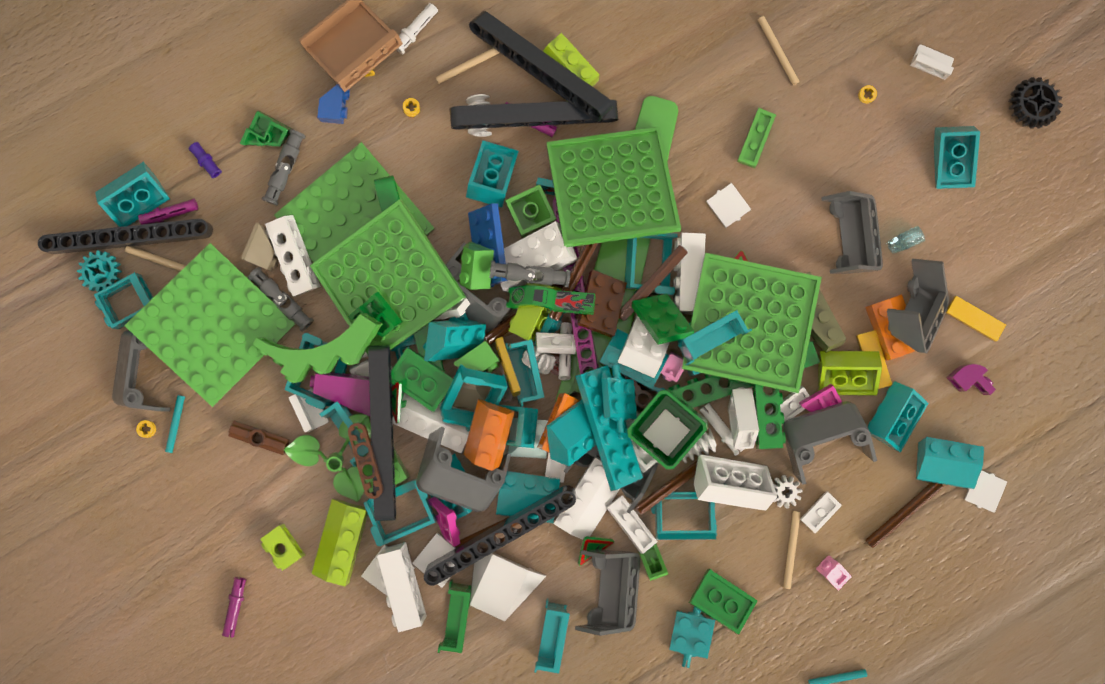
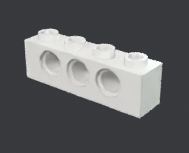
(287, 226)

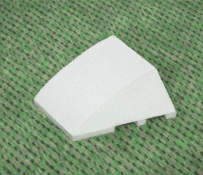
(501, 585)

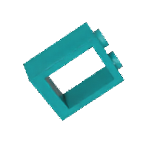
(104, 305)
(525, 428)

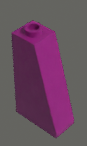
(345, 388)

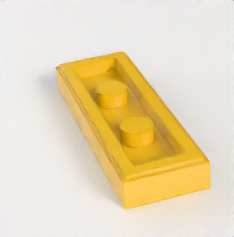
(975, 318)
(870, 342)
(507, 367)

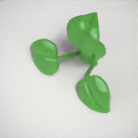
(305, 452)

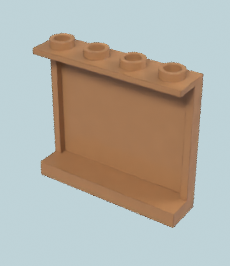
(350, 43)

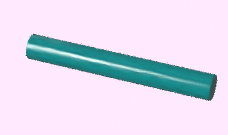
(175, 424)
(839, 677)

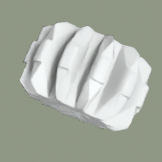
(544, 360)
(789, 498)

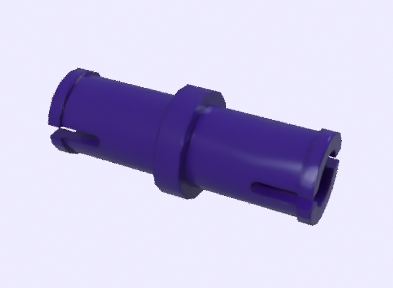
(204, 160)

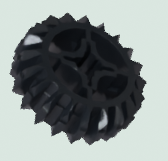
(1043, 95)

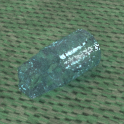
(906, 240)

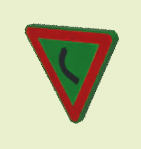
(397, 402)
(593, 543)

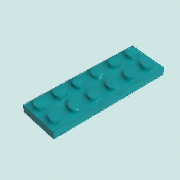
(613, 447)

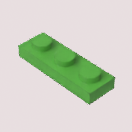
(756, 138)

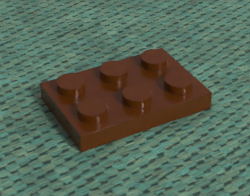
(608, 303)

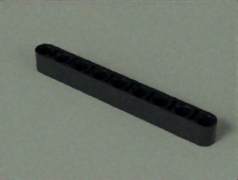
(541, 66)
(523, 115)
(116, 236)
(382, 430)
(494, 543)

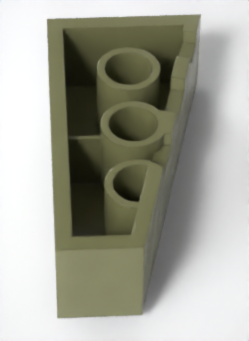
(825, 326)

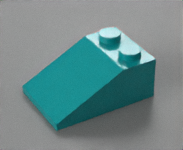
(956, 156)
(492, 173)

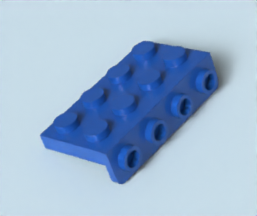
(487, 232)

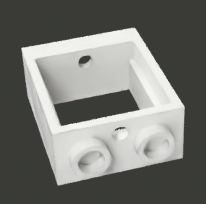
(743, 418)

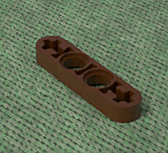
(362, 461)

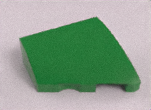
(265, 131)
(381, 311)

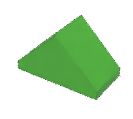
(653, 563)

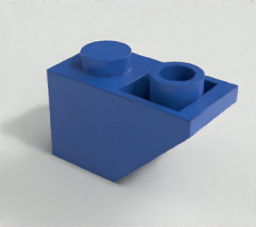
(332, 106)

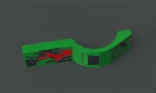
(552, 299)

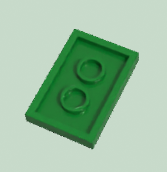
(662, 318)
(421, 379)
(723, 601)

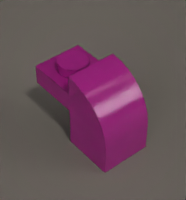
(968, 375)

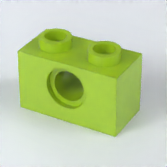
(292, 550)

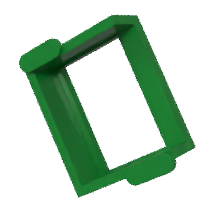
(456, 617)

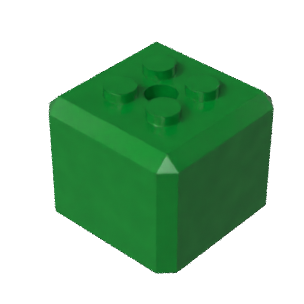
(677, 407)

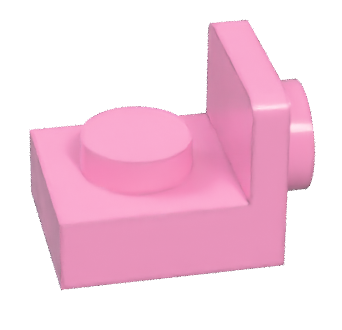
(672, 368)
(833, 572)

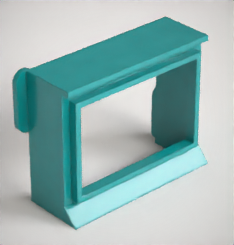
(631, 260)
(712, 336)
(308, 342)
(527, 377)
(341, 413)
(462, 417)
(377, 529)
(684, 535)
(552, 638)

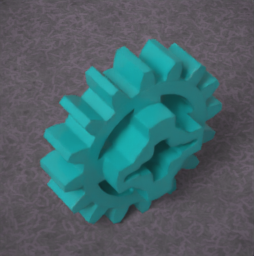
(95, 279)

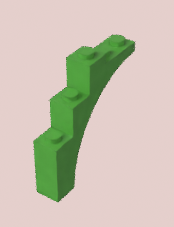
(348, 346)

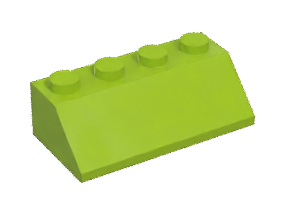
(340, 542)

